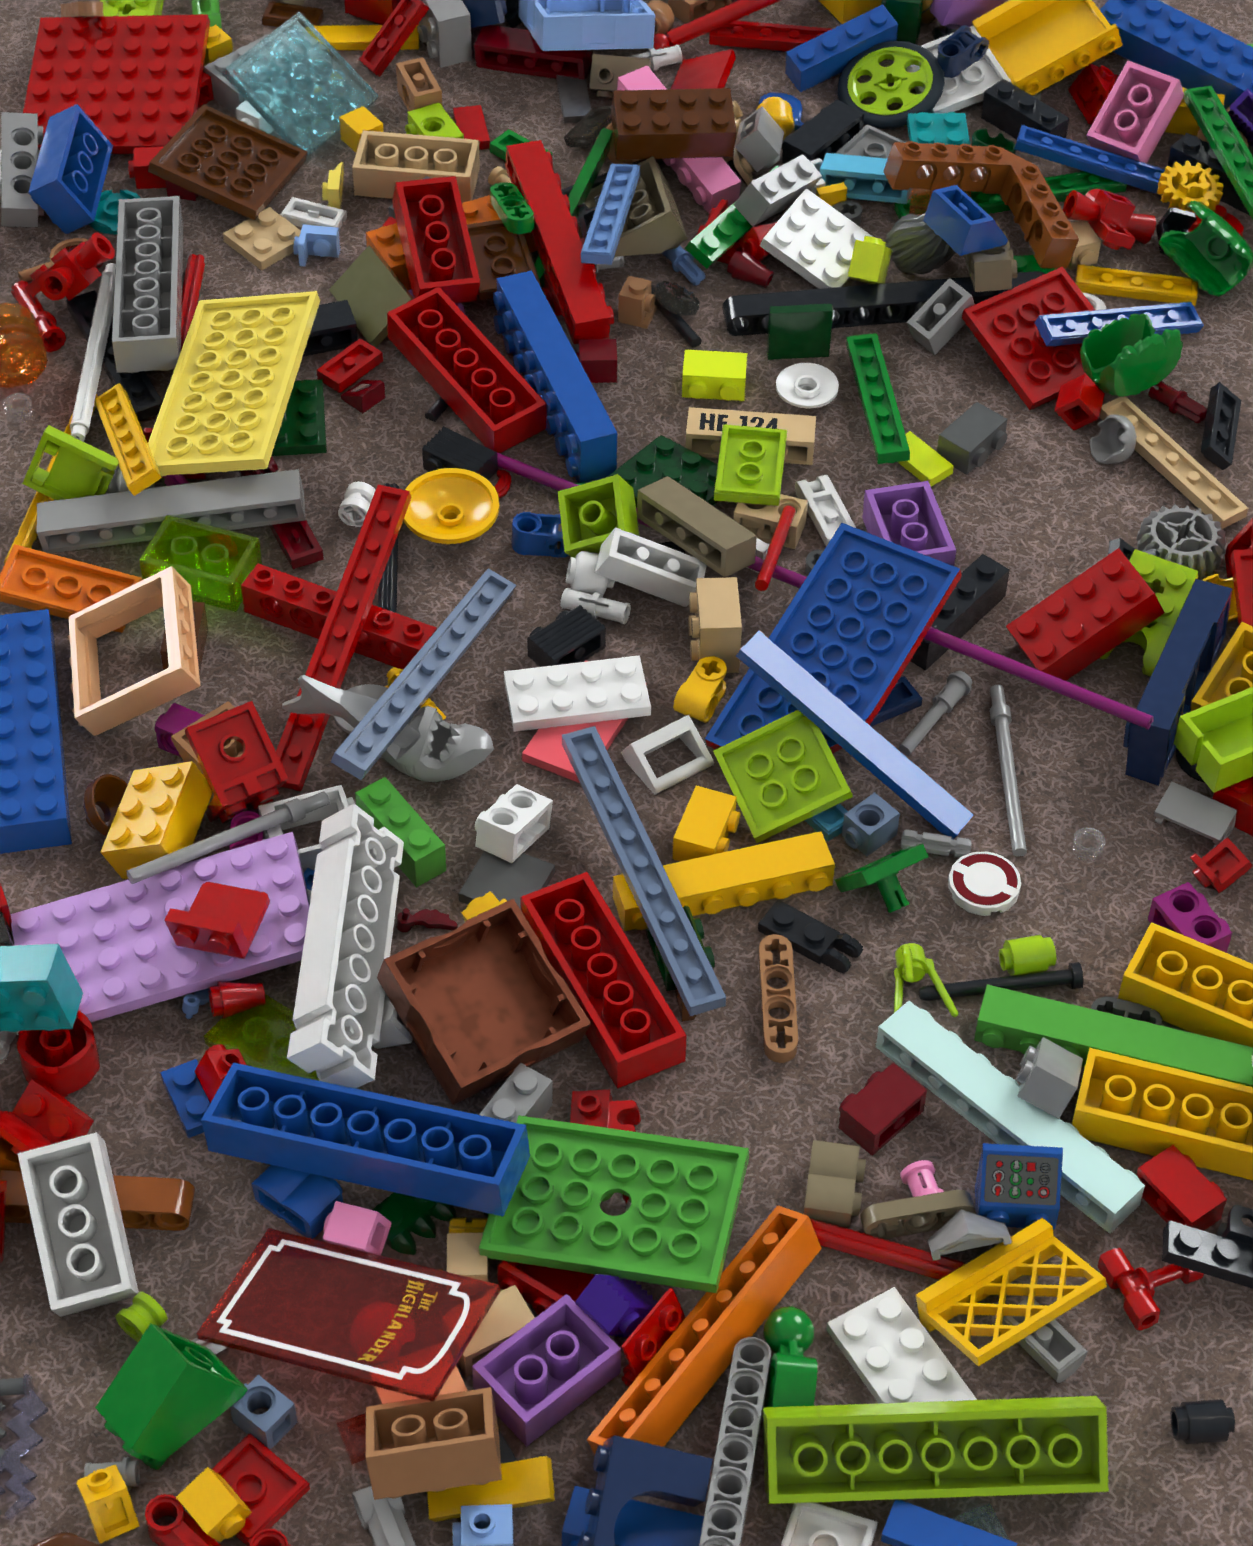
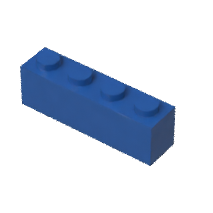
(832, 50)
(636, 1524)

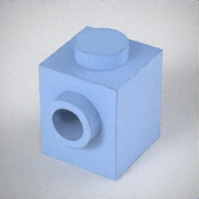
(484, 1526)

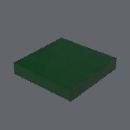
(799, 331)

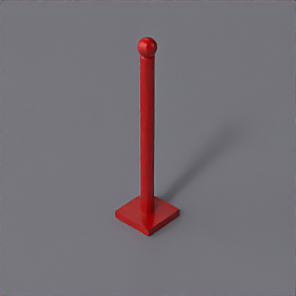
(709, 22)

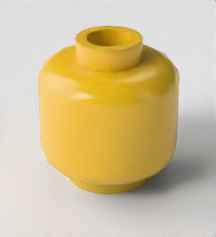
(781, 112)

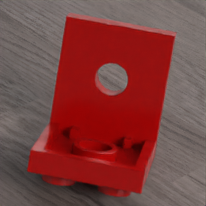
(238, 780)

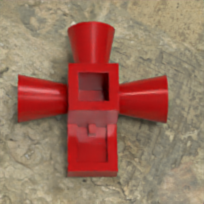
(1110, 217)
(72, 270)

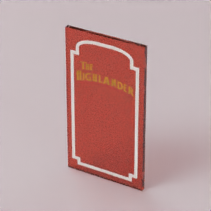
(350, 1314)

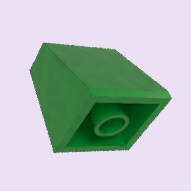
(166, 1394)

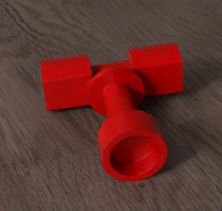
(1139, 1285)

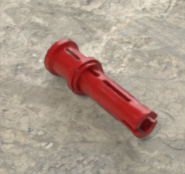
(46, 321)

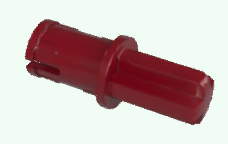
(1178, 402)

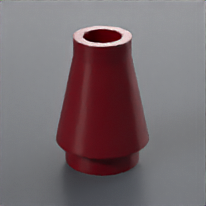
(749, 269)

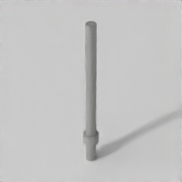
(1001, 718)
(291, 811)

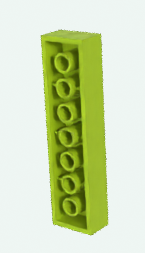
(935, 1449)

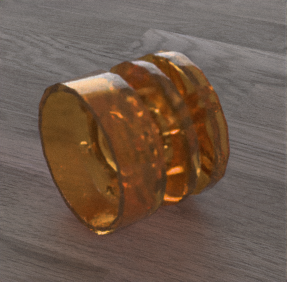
(21, 346)

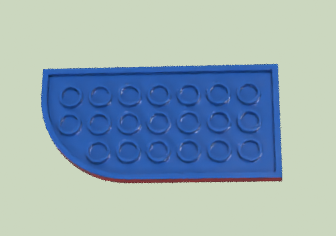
(848, 629)

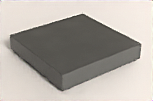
(506, 878)

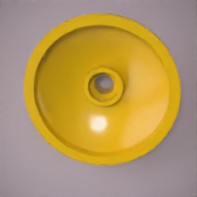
(451, 506)

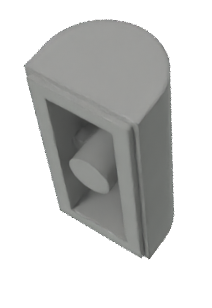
(1051, 1347)

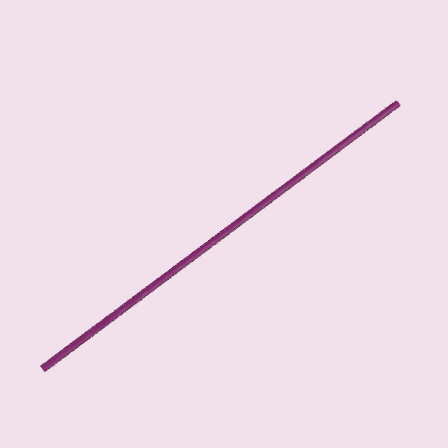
(934, 635)

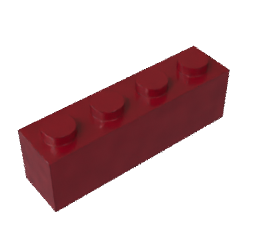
(518, 52)

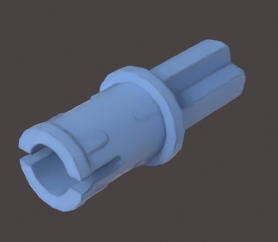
(684, 262)

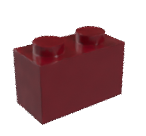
(881, 1108)

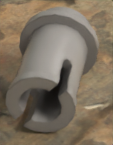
(128, 1469)

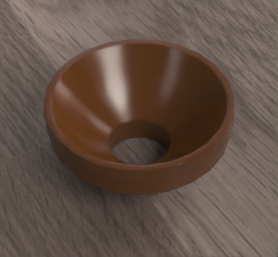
(107, 794)

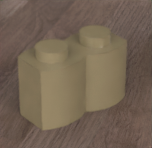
(832, 1183)

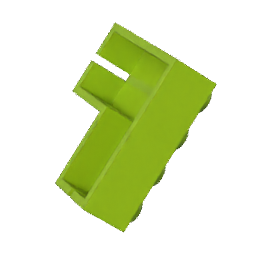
(1219, 740)

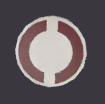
(984, 883)

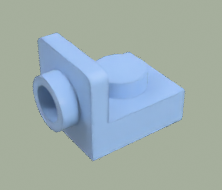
(316, 241)

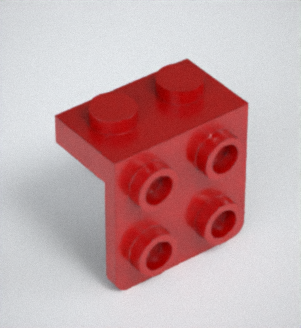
(219, 920)

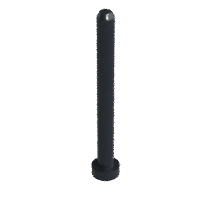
(1072, 976)

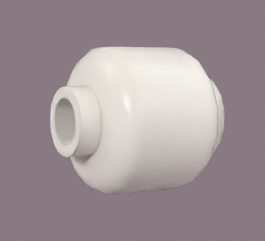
(582, 574)

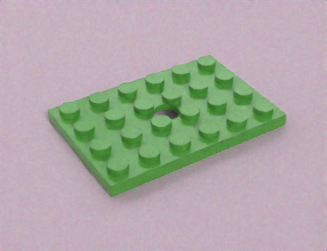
(678, 1214)

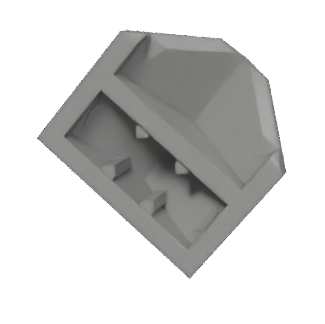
(967, 1232)

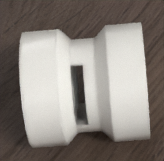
(356, 503)

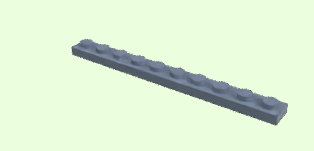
(422, 675)
(644, 872)

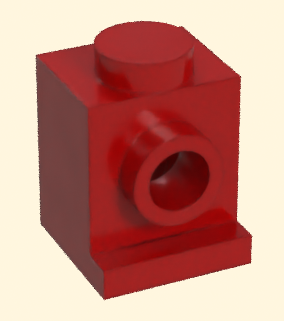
(215, 1066)

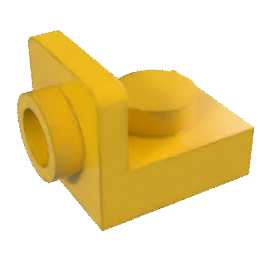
(108, 1503)

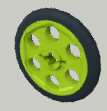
(904, 54)

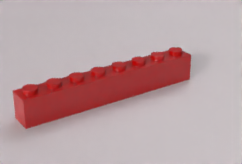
(558, 242)

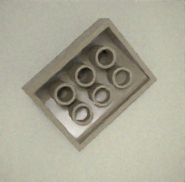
(653, 216)

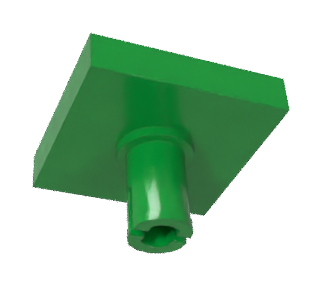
(884, 873)

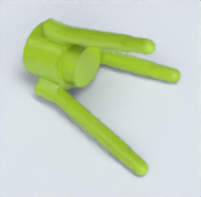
(912, 968)

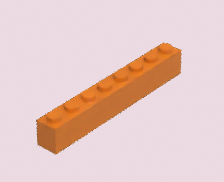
(707, 1337)

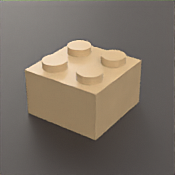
(716, 621)

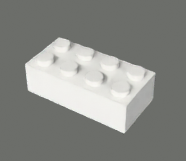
(78, 1224)

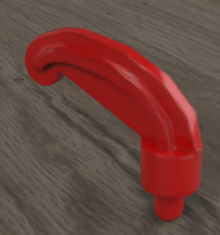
(503, 484)

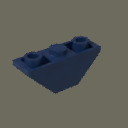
(486, 12)

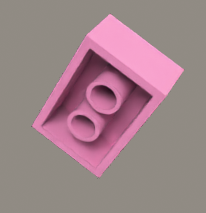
(1136, 112)

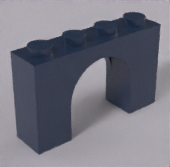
(637, 1470)

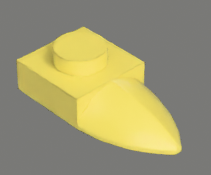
(333, 188)

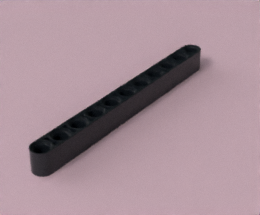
(851, 304)

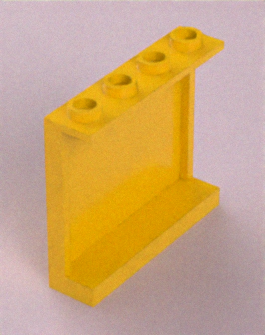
(1046, 39)

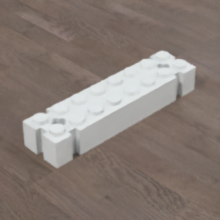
(343, 950)

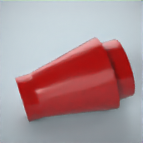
(233, 998)

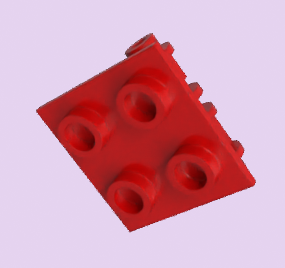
(651, 1335)

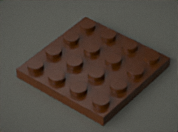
(228, 162)

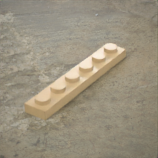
(1178, 465)

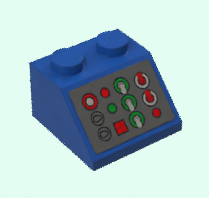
(1019, 1184)

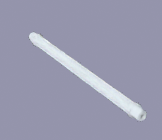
(94, 355)

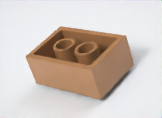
(432, 1444)

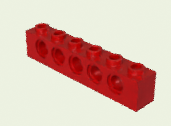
(305, 608)

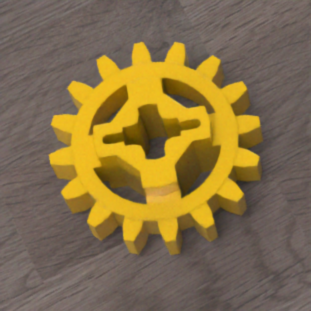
(1188, 184)

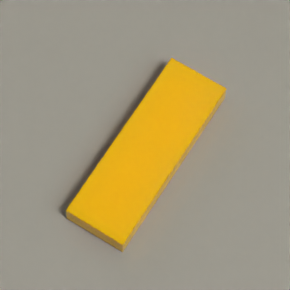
(522, 1485)

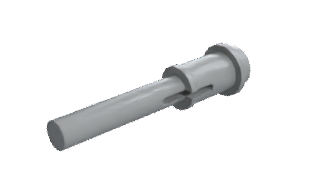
(957, 686)

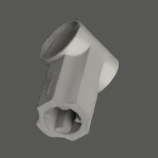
(383, 1519)

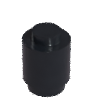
(1202, 1421)

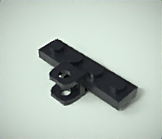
(1220, 1255)

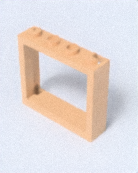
(164, 590)

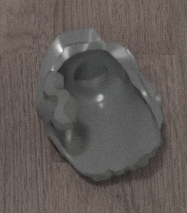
(916, 246)

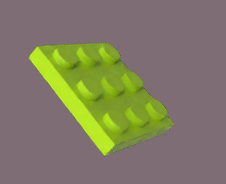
(782, 774)

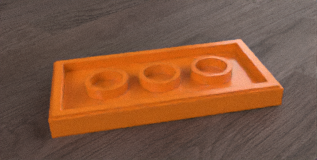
(57, 583)

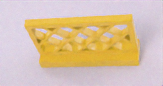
(991, 1275)

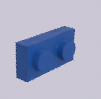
(186, 1096)

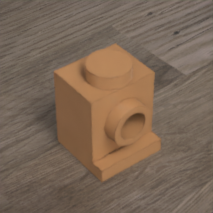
(636, 302)

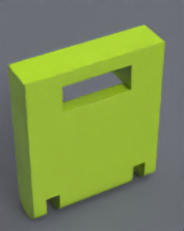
(77, 470)

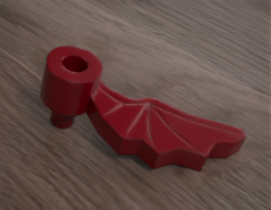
(425, 917)

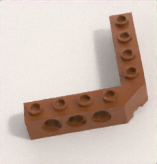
(992, 172)

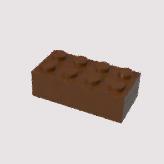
(673, 123)

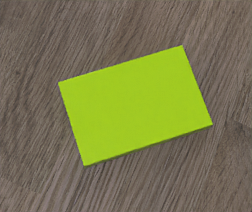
(750, 465)

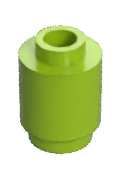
(1027, 955)

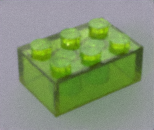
(206, 557)

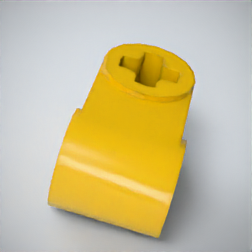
(702, 689)

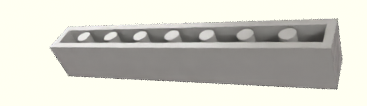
(130, 518)

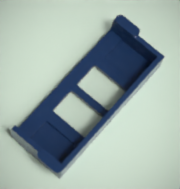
(1194, 637)

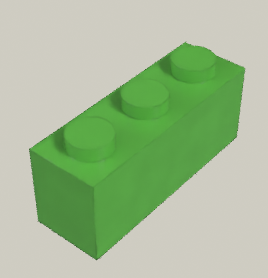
(422, 849)

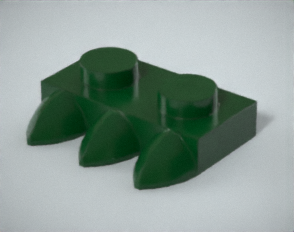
(411, 1215)

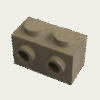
(608, 68)

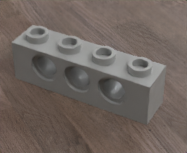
(18, 161)

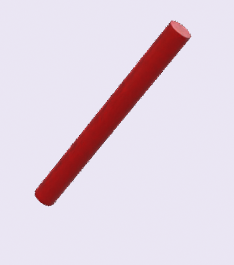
(775, 548)

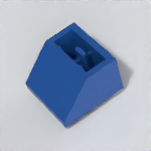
(962, 222)

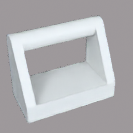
(687, 732)

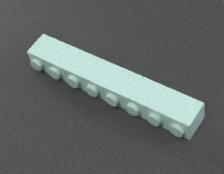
(991, 1104)

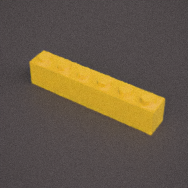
(739, 877)

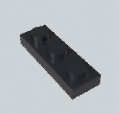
(1221, 426)

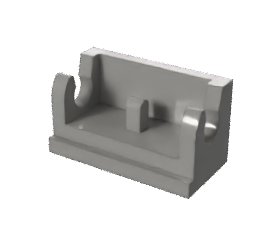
(1196, 813)

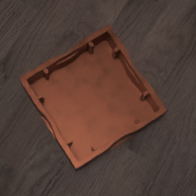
(482, 1001)

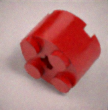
(60, 1057)

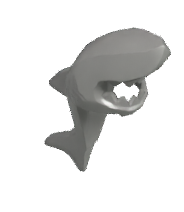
(425, 747)

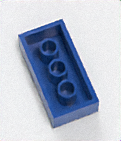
(71, 169)

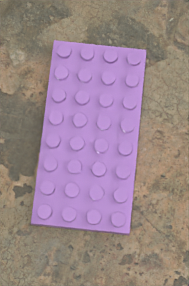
(125, 950)

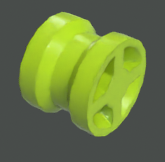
(140, 1314)

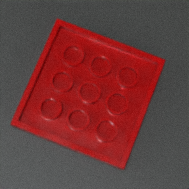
(1014, 343)

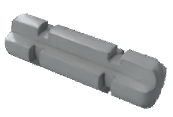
(936, 843)

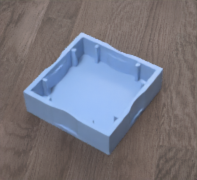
(589, 24)

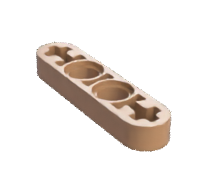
(82, 9)
(778, 998)

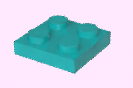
(938, 127)

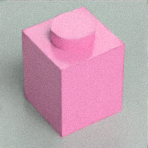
(356, 1228)

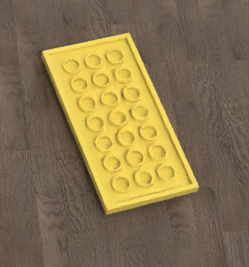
(232, 383)

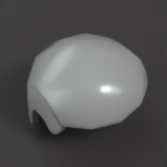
(1115, 440)

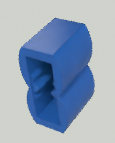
(297, 1197)

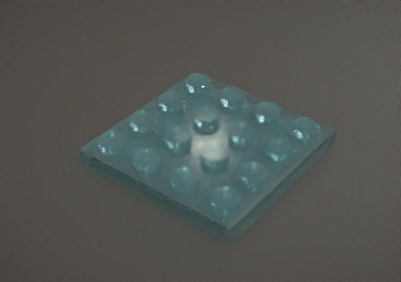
(299, 84)

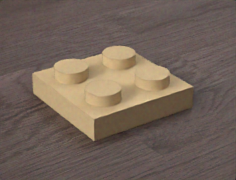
(263, 239)

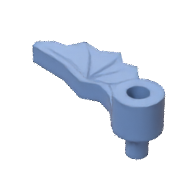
(192, 1001)

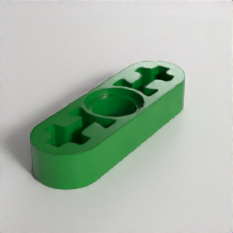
(512, 208)

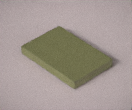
(371, 293)

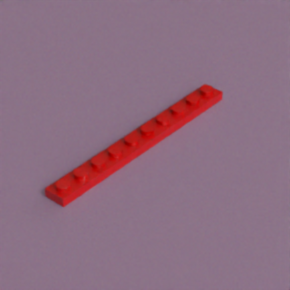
(344, 626)

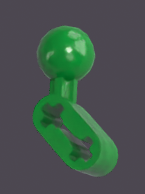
(790, 1375)

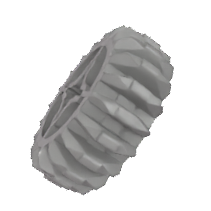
(1184, 538)

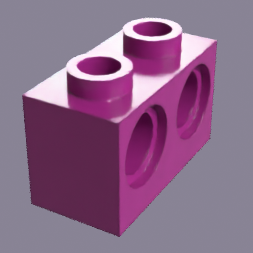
(1190, 915)

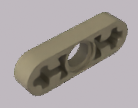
(900, 1219)

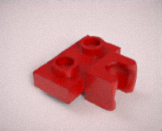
(599, 1110)

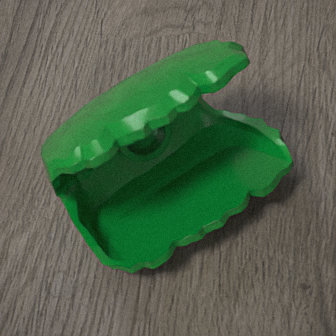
(1210, 254)
(1129, 355)

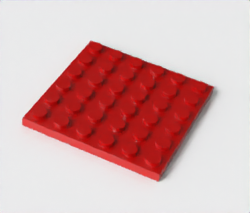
(125, 72)

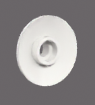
(807, 385)

